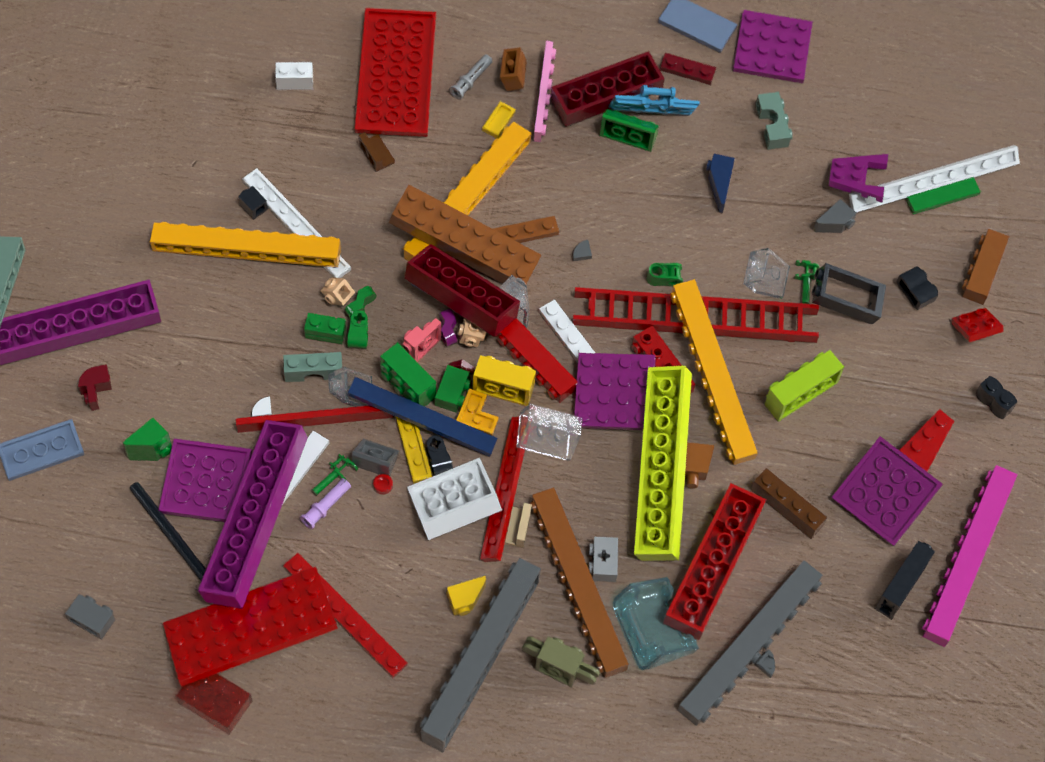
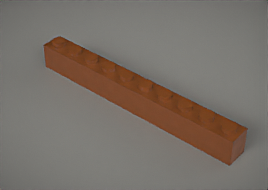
(579, 583)

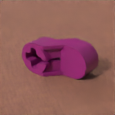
(447, 332)

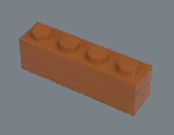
(985, 266)

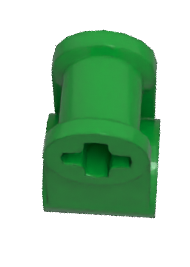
(667, 274)
(358, 331)

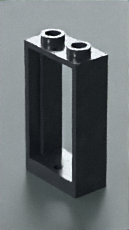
(876, 289)
(905, 579)

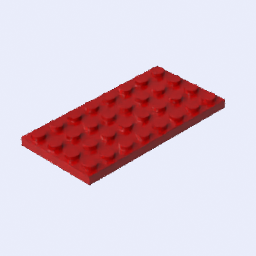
(395, 72)
(268, 622)

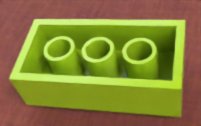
(803, 385)

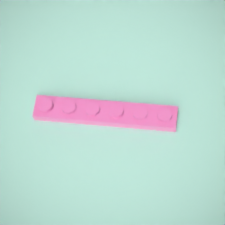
(544, 98)

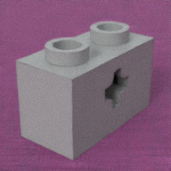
(607, 569)

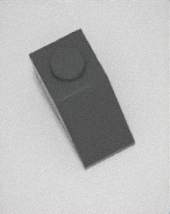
(836, 219)

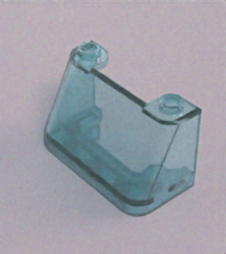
(641, 616)

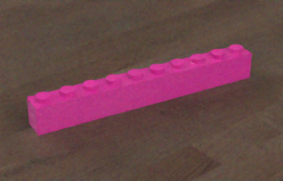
(970, 555)

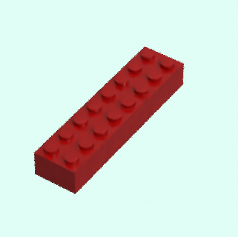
(714, 561)

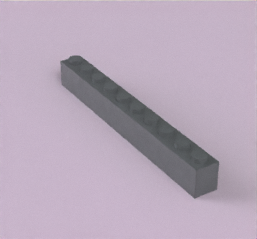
(749, 643)

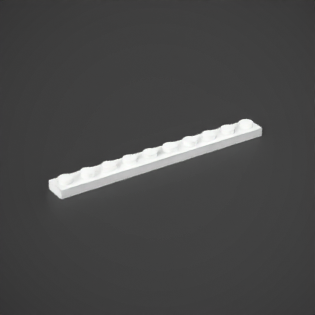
(939, 177)

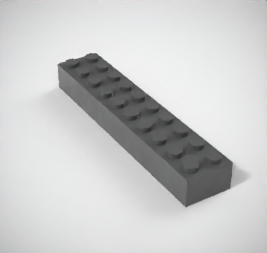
(480, 655)

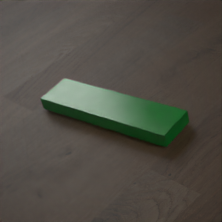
(943, 195)

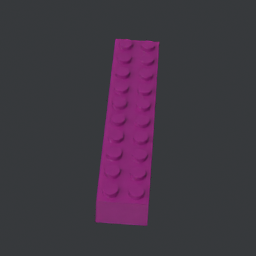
(77, 321)
(253, 514)

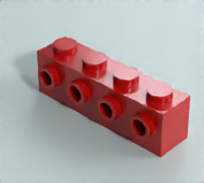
(650, 343)

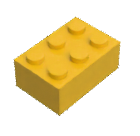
(504, 380)

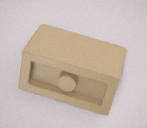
(518, 525)

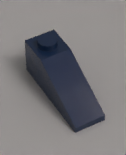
(719, 178)

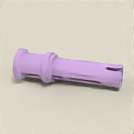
(319, 509)

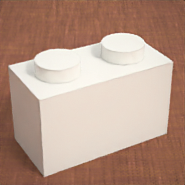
(294, 76)

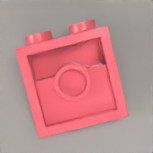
(420, 342)

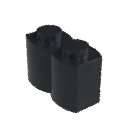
(917, 287)
(998, 399)

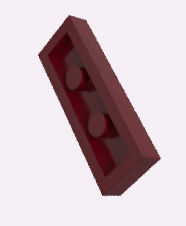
(688, 68)

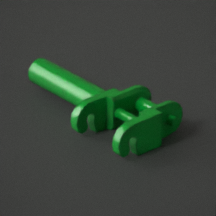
(806, 278)
(334, 474)

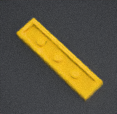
(414, 450)

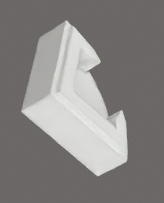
(262, 407)

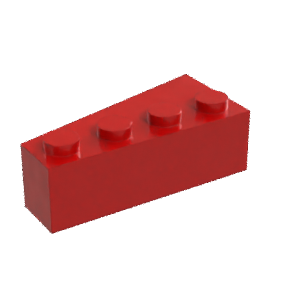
(928, 440)

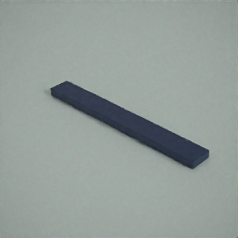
(422, 416)

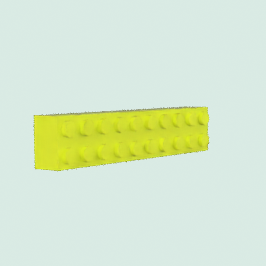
(663, 464)

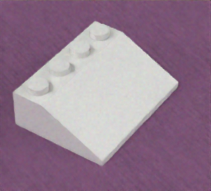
(454, 498)

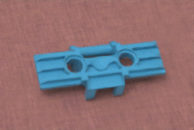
(665, 105)

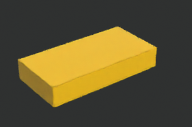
(498, 119)

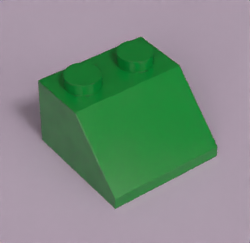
(148, 443)

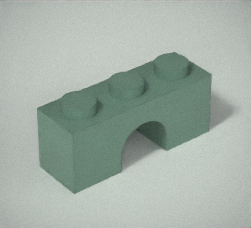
(772, 107)
(300, 365)

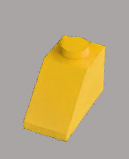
(465, 595)

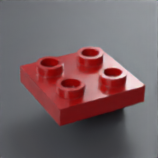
(977, 324)

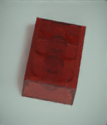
(215, 701)

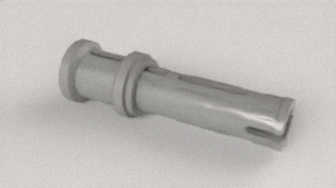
(466, 81)

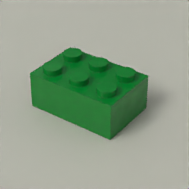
(407, 376)

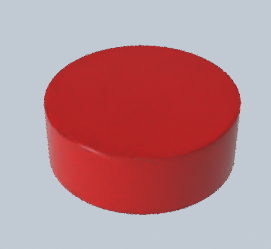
(383, 484)

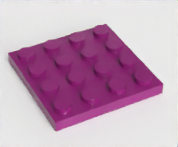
(773, 46)
(612, 390)
(203, 479)
(887, 490)

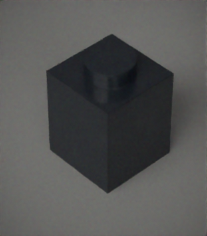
(252, 202)

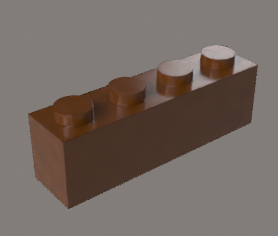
(789, 503)

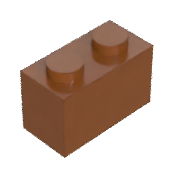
(513, 69)

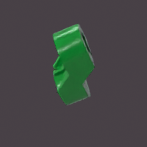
(364, 297)

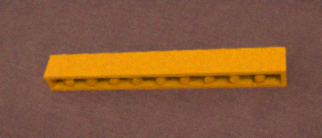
(481, 177)
(245, 244)
(713, 372)

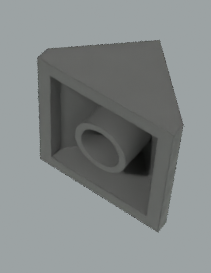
(375, 457)

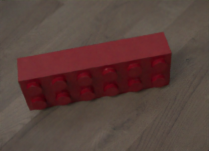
(594, 91)
(462, 290)

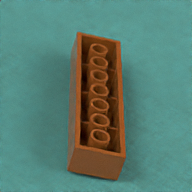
(463, 237)

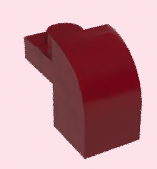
(93, 381)

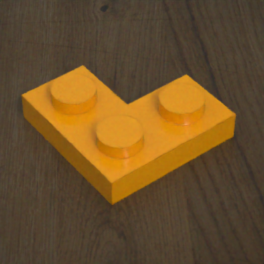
(472, 414)

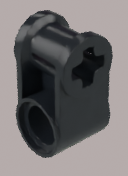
(438, 458)

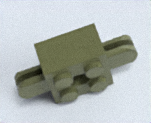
(560, 661)

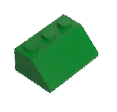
(629, 130)

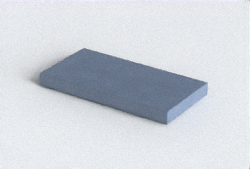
(698, 24)
(40, 450)

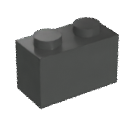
(90, 616)

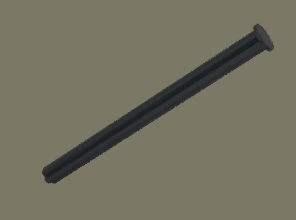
(168, 530)

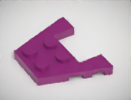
(851, 172)

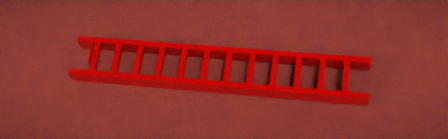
(713, 302)

